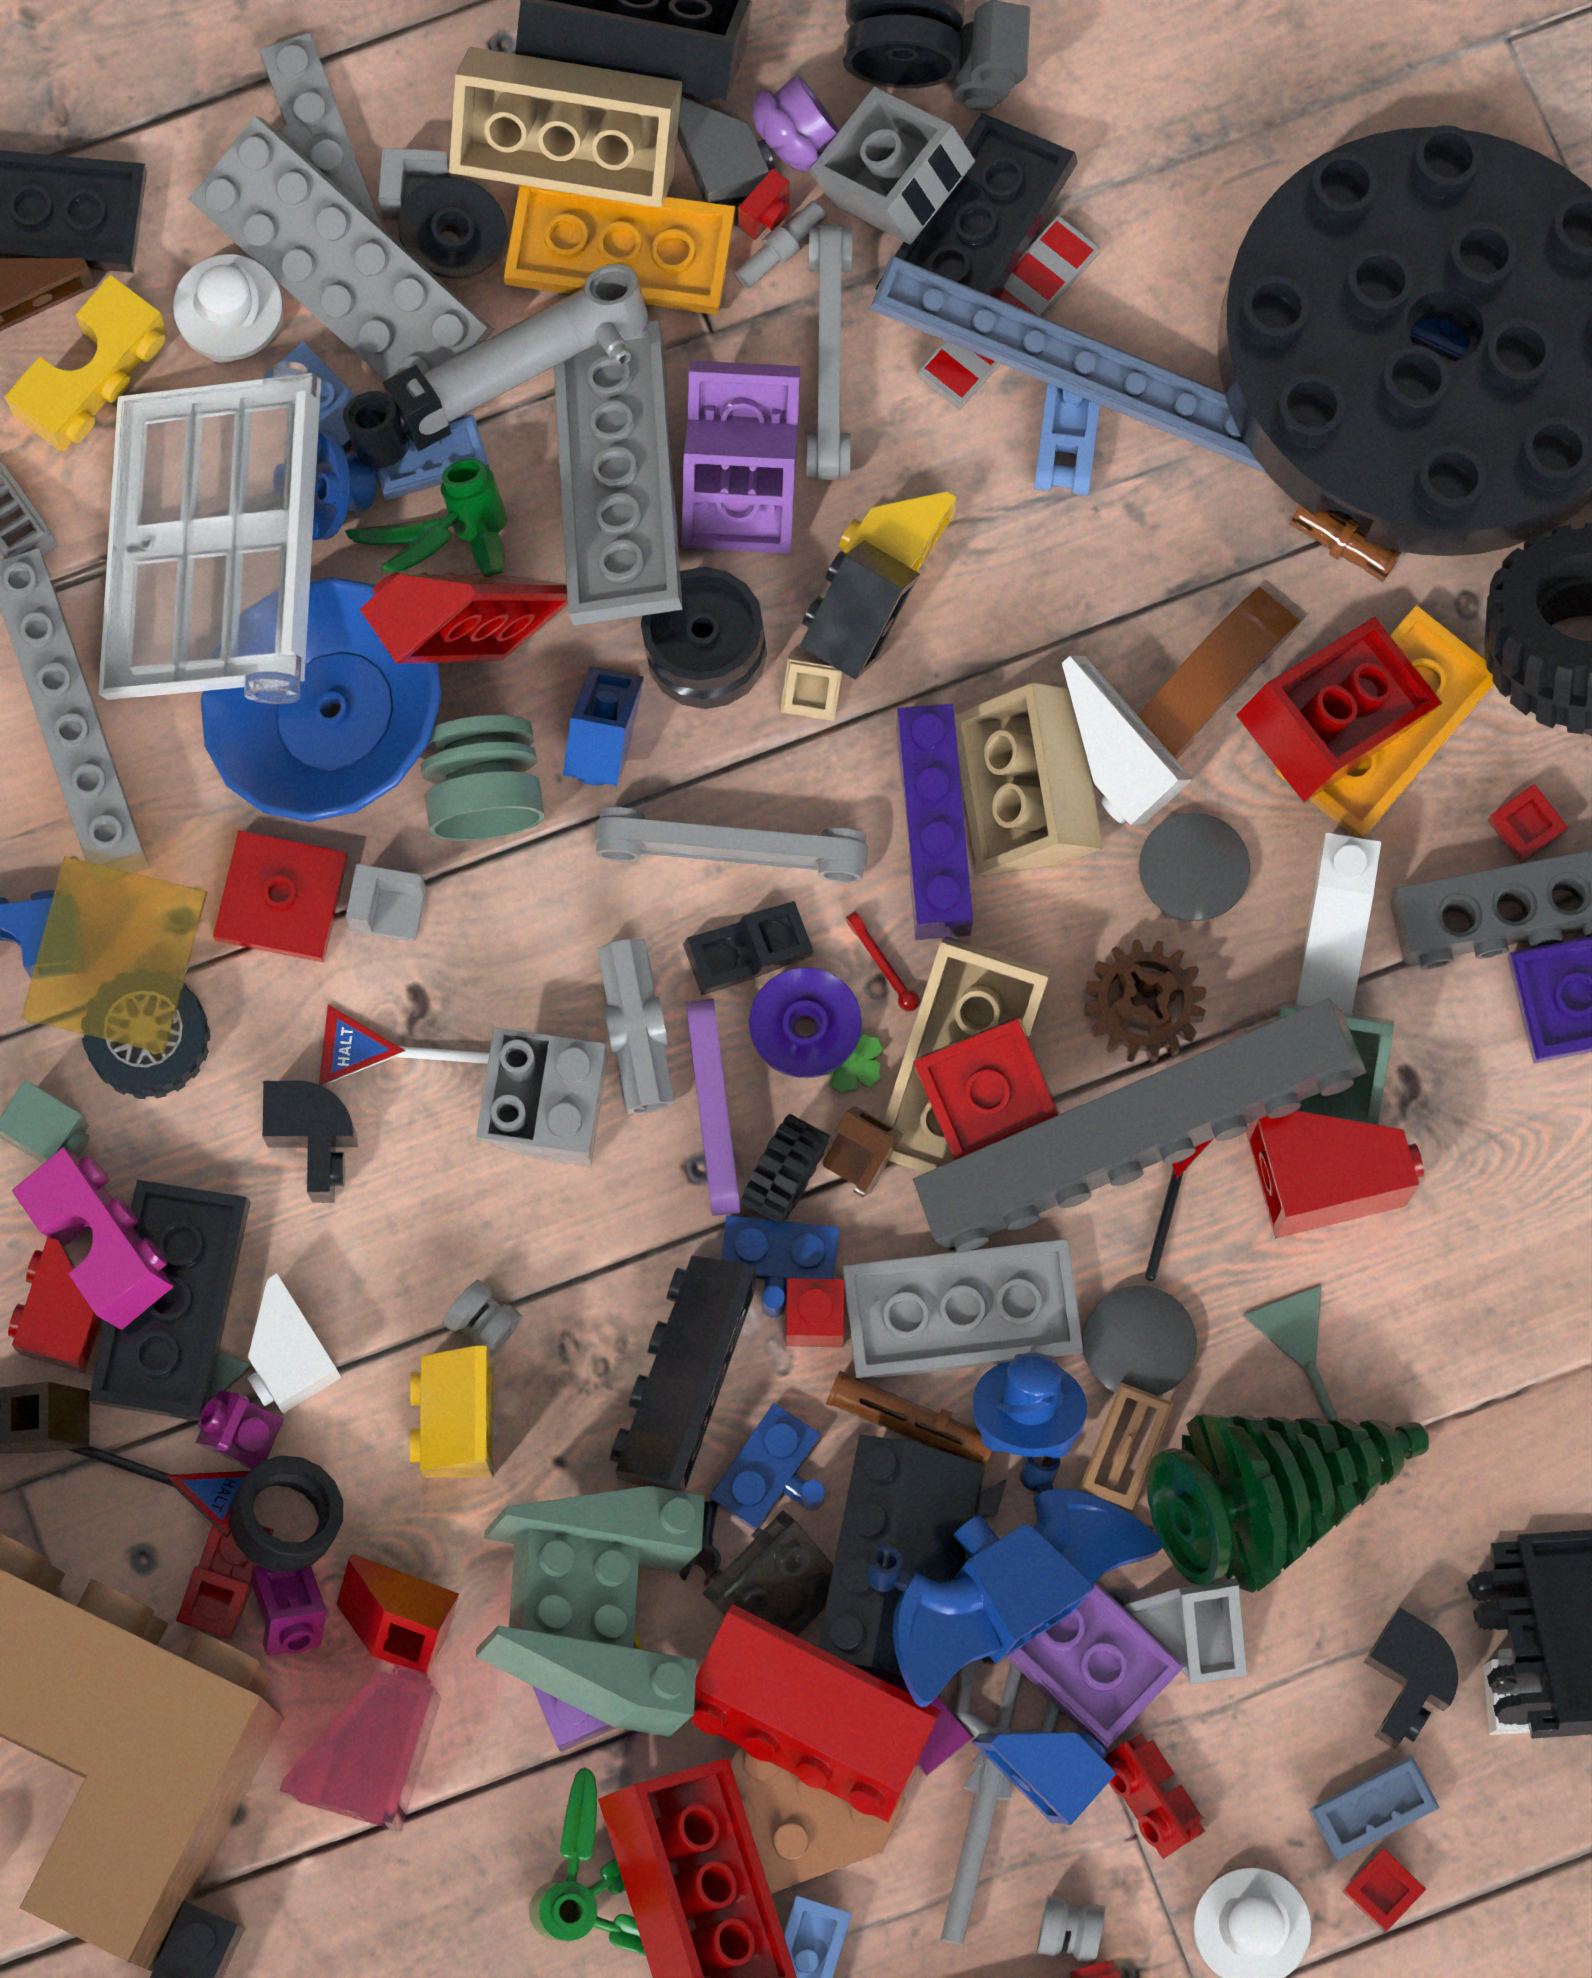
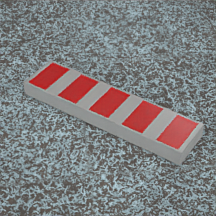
(1035, 286)

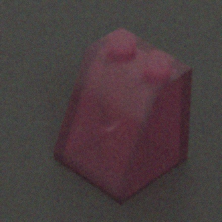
(370, 1752)

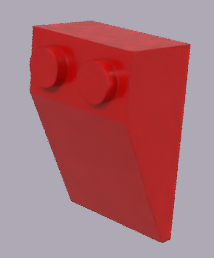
(1338, 708)

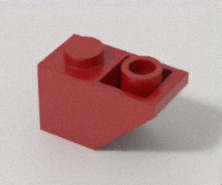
(56, 1318)
(396, 1613)

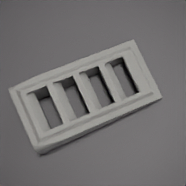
(40, 536)

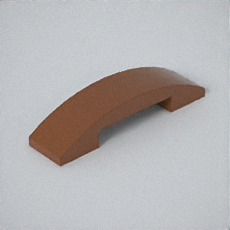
(1217, 670)

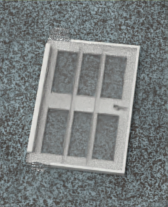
(212, 539)

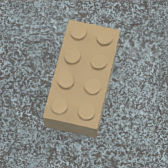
(564, 127)

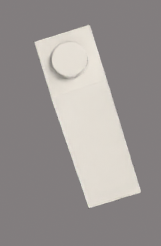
(1121, 750)
(1338, 920)

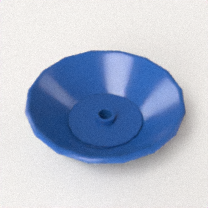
(319, 767)

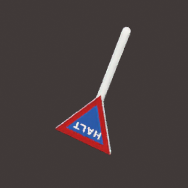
(353, 1047)

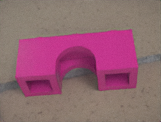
(121, 1270)

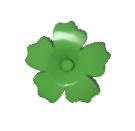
(859, 1066)

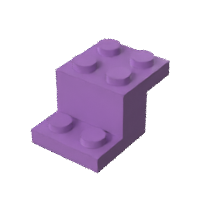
(740, 457)

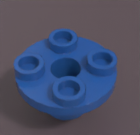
(340, 486)
(1029, 1407)

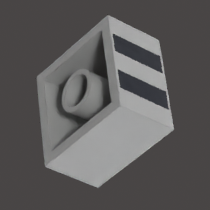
(892, 165)

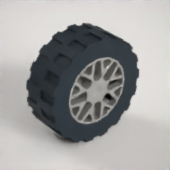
(147, 1074)

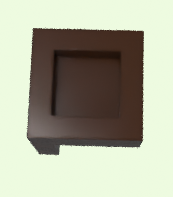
(861, 1149)

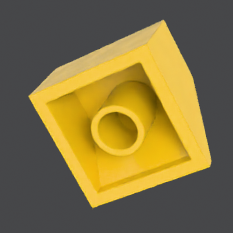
(454, 1414)

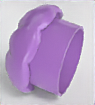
(794, 123)

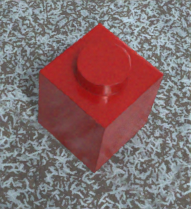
(815, 1312)

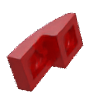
(218, 1587)

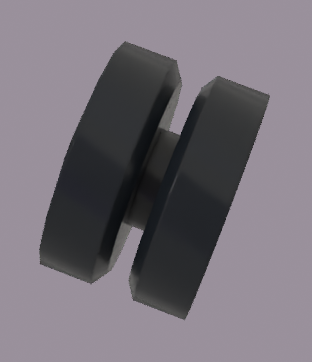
(903, 41)
(712, 646)

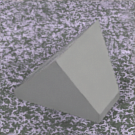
(1198, 1628)

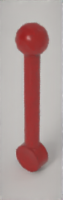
(908, 999)

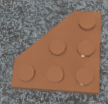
(803, 1828)

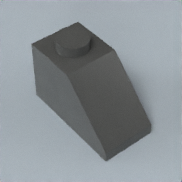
(721, 153)

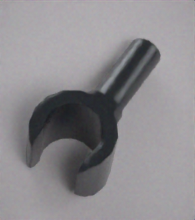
(709, 1556)

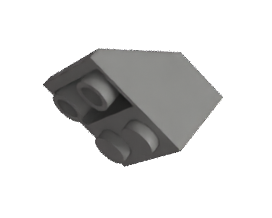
(543, 1096)

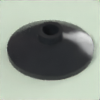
(458, 208)

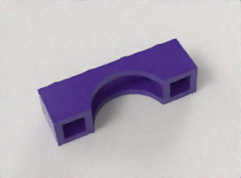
(934, 821)

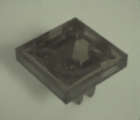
(776, 1577)

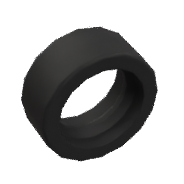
(314, 1485)

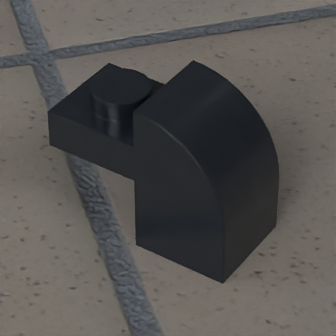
(311, 1118)
(1422, 1664)

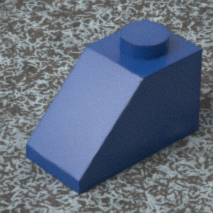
(602, 726)
(1051, 1769)

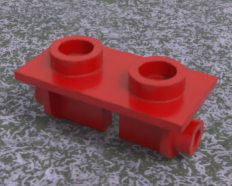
(1163, 1819)

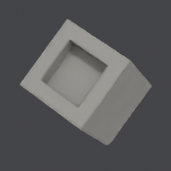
(403, 172)
(386, 902)

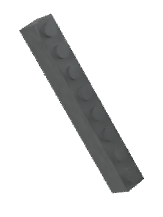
(1140, 1126)

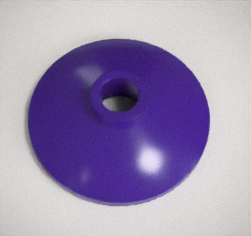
(800, 996)

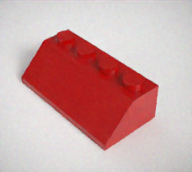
(459, 615)
(811, 1713)
(696, 1877)

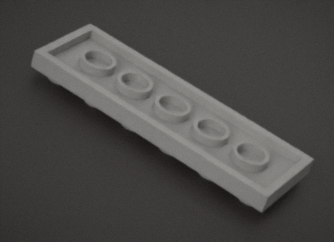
(335, 256)
(617, 482)

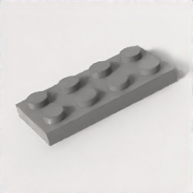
(961, 1309)

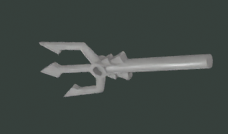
(988, 1786)

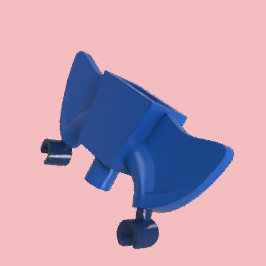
(1010, 1584)

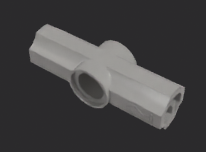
(635, 1026)

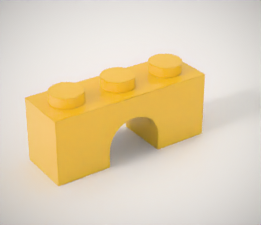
(64, 402)

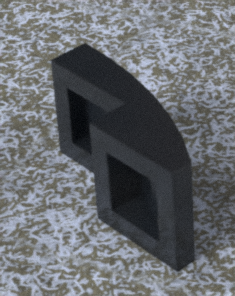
(748, 948)

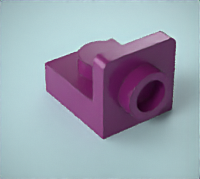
(238, 1428)
(290, 1609)

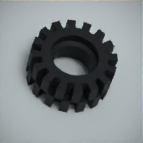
(785, 1169)

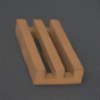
(1144, 1400)

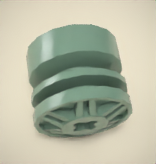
(481, 778)

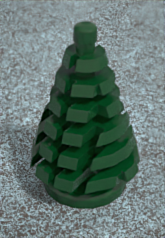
(1265, 1489)

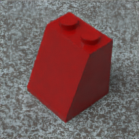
(1330, 1169)

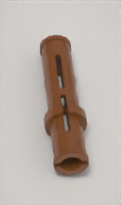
(848, 1396)

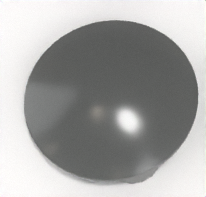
(1194, 867)
(1140, 1340)

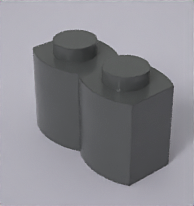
(992, 54)

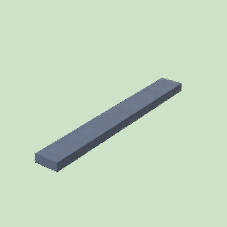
(1060, 357)

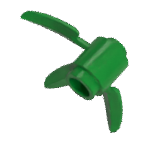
(473, 511)
(577, 1846)

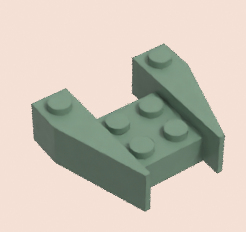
(579, 1597)

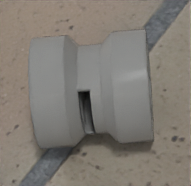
(482, 1318)
(1071, 1929)

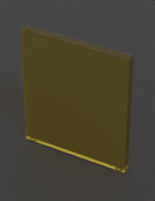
(114, 955)

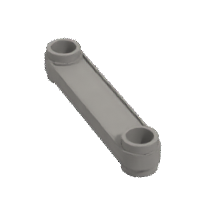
(829, 449)
(625, 835)

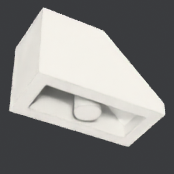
(286, 1352)

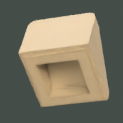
(810, 687)

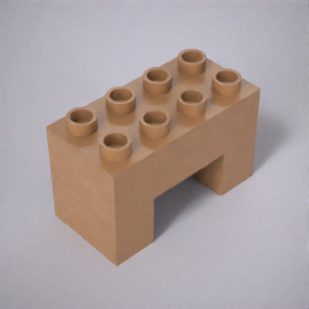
(151, 1732)

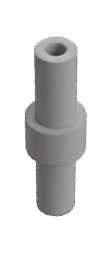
(780, 244)

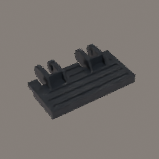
(1548, 1620)

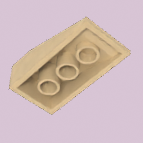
(964, 995)

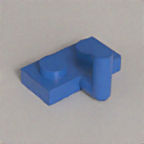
(780, 1254)
(768, 1469)

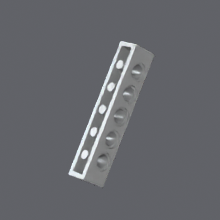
(68, 715)

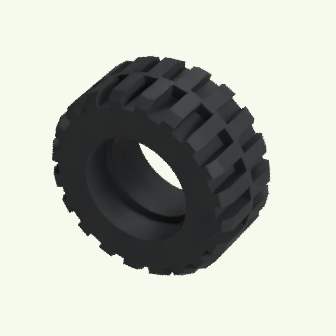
(1522, 650)

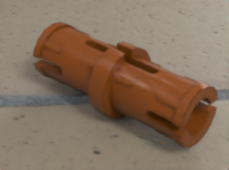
(1346, 541)

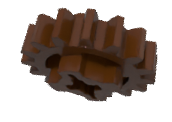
(1124, 1013)

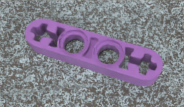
(712, 1107)

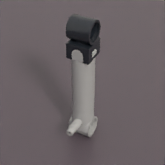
(425, 403)

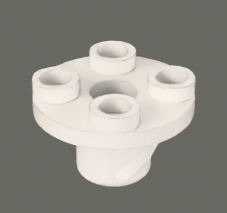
(228, 307)
(1252, 1925)

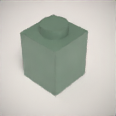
(42, 1124)

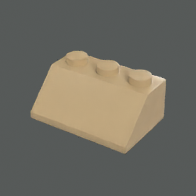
(1026, 781)

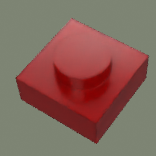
(765, 205)
(1527, 824)
(1384, 1890)

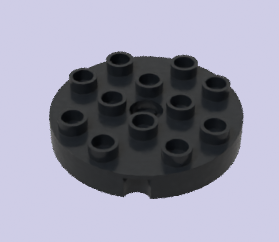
(1386, 428)

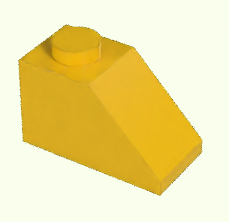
(903, 528)

